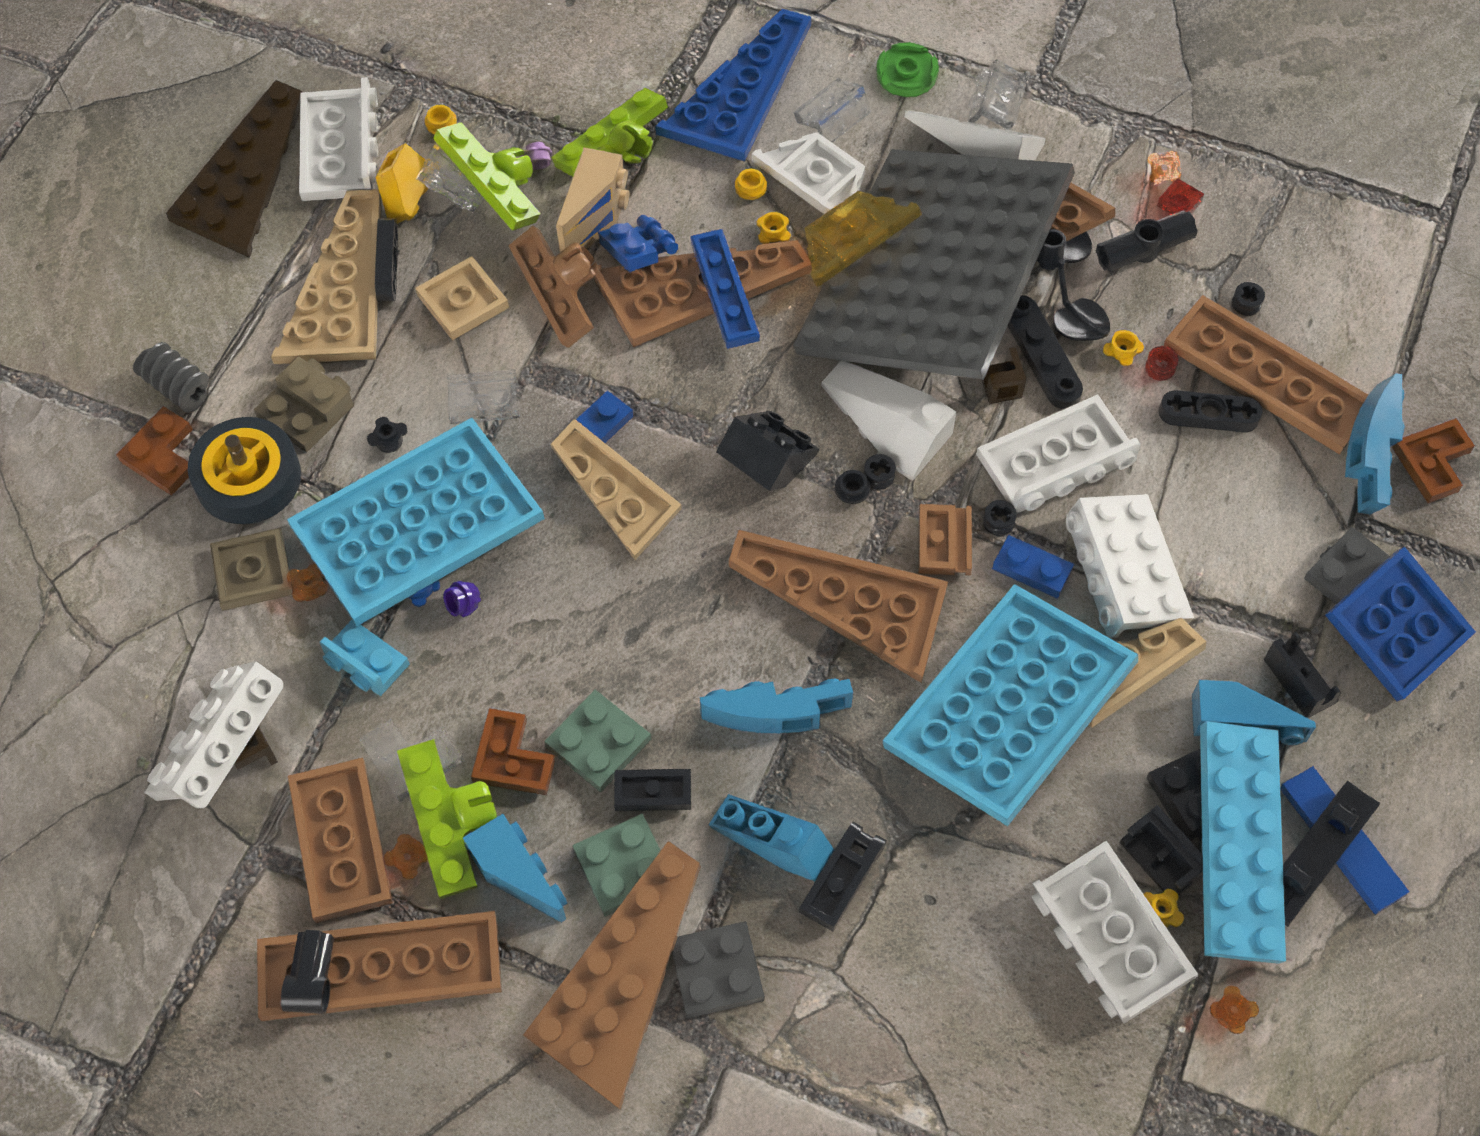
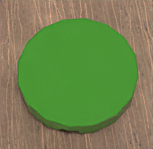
(907, 70)

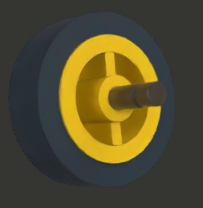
(244, 470)

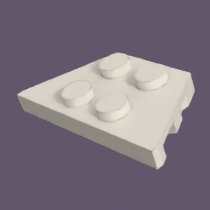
(813, 170)

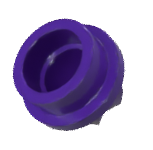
(461, 598)

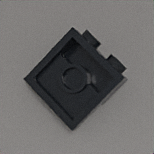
(1180, 792)

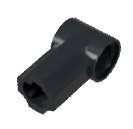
(308, 984)

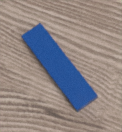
(724, 289)
(1361, 861)

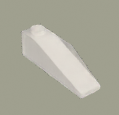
(977, 138)
(892, 415)

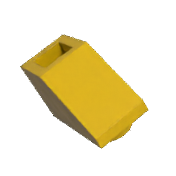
(398, 183)

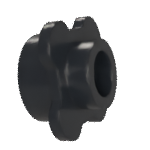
(390, 442)

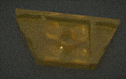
(853, 231)

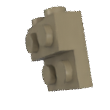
(306, 402)

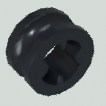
(1244, 307)
(873, 464)
(999, 508)

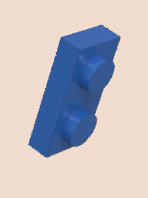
(606, 416)
(1033, 566)

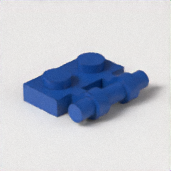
(638, 245)

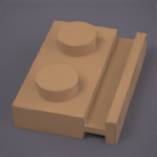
(945, 539)

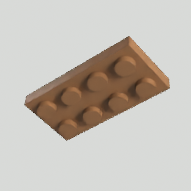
(339, 840)

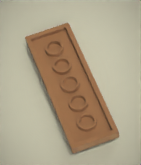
(1268, 372)
(392, 964)

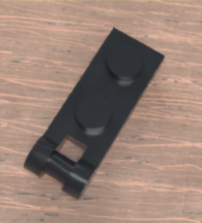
(841, 877)

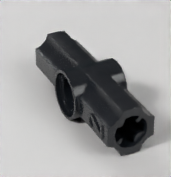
(1146, 240)

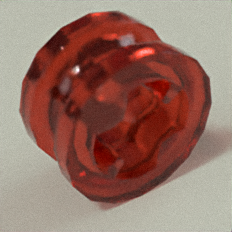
(1161, 353)

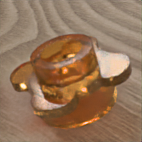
(1171, 160)
(307, 592)
(406, 845)
(1233, 1021)

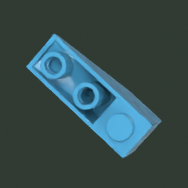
(1239, 705)
(775, 836)
(507, 865)

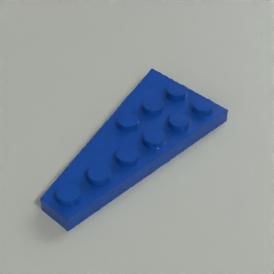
(739, 94)

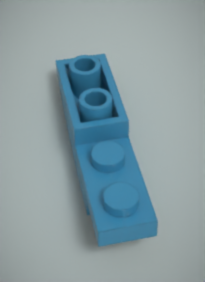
(1372, 435)
(762, 711)

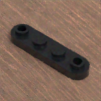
(1044, 354)

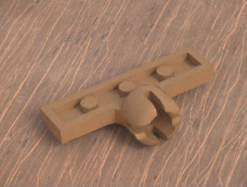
(556, 282)

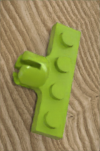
(617, 133)
(492, 174)
(444, 816)

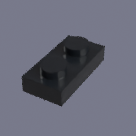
(652, 789)

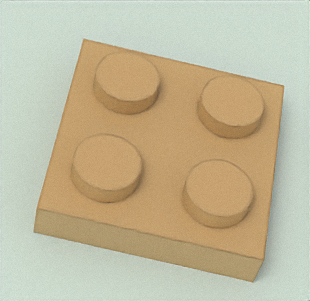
(462, 298)

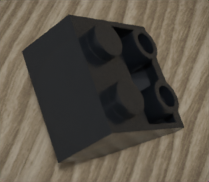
(767, 449)

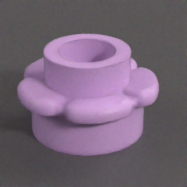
(538, 154)

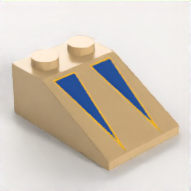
(593, 198)

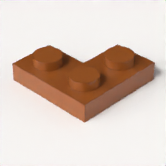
(152, 452)
(1427, 455)
(503, 762)

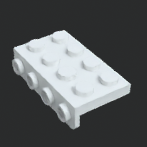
(337, 142)
(1057, 454)
(1126, 563)
(215, 735)
(1113, 933)

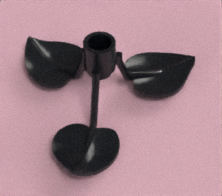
(1083, 318)

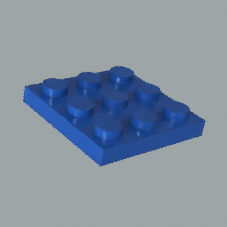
(1400, 624)

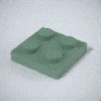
(597, 740)
(616, 860)

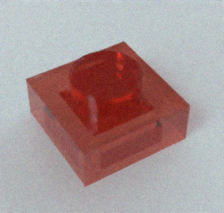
(1180, 197)

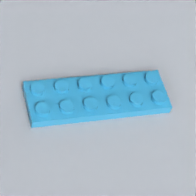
(1242, 843)

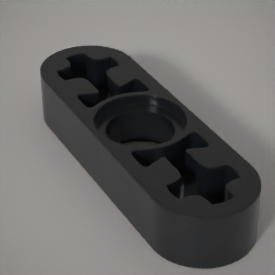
(386, 260)
(1222, 403)

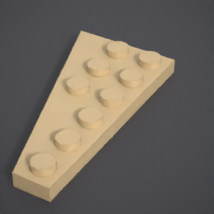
(338, 300)

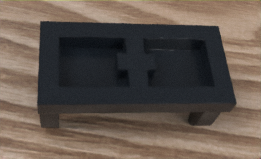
(1300, 677)
(1164, 852)

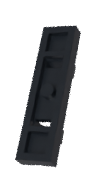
(1324, 846)

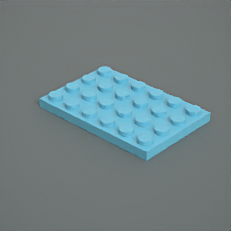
(415, 520)
(1010, 703)

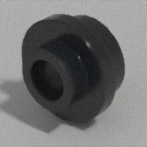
(856, 479)

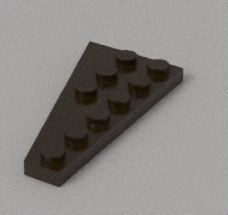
(240, 177)

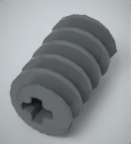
(172, 376)

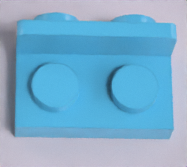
(365, 657)

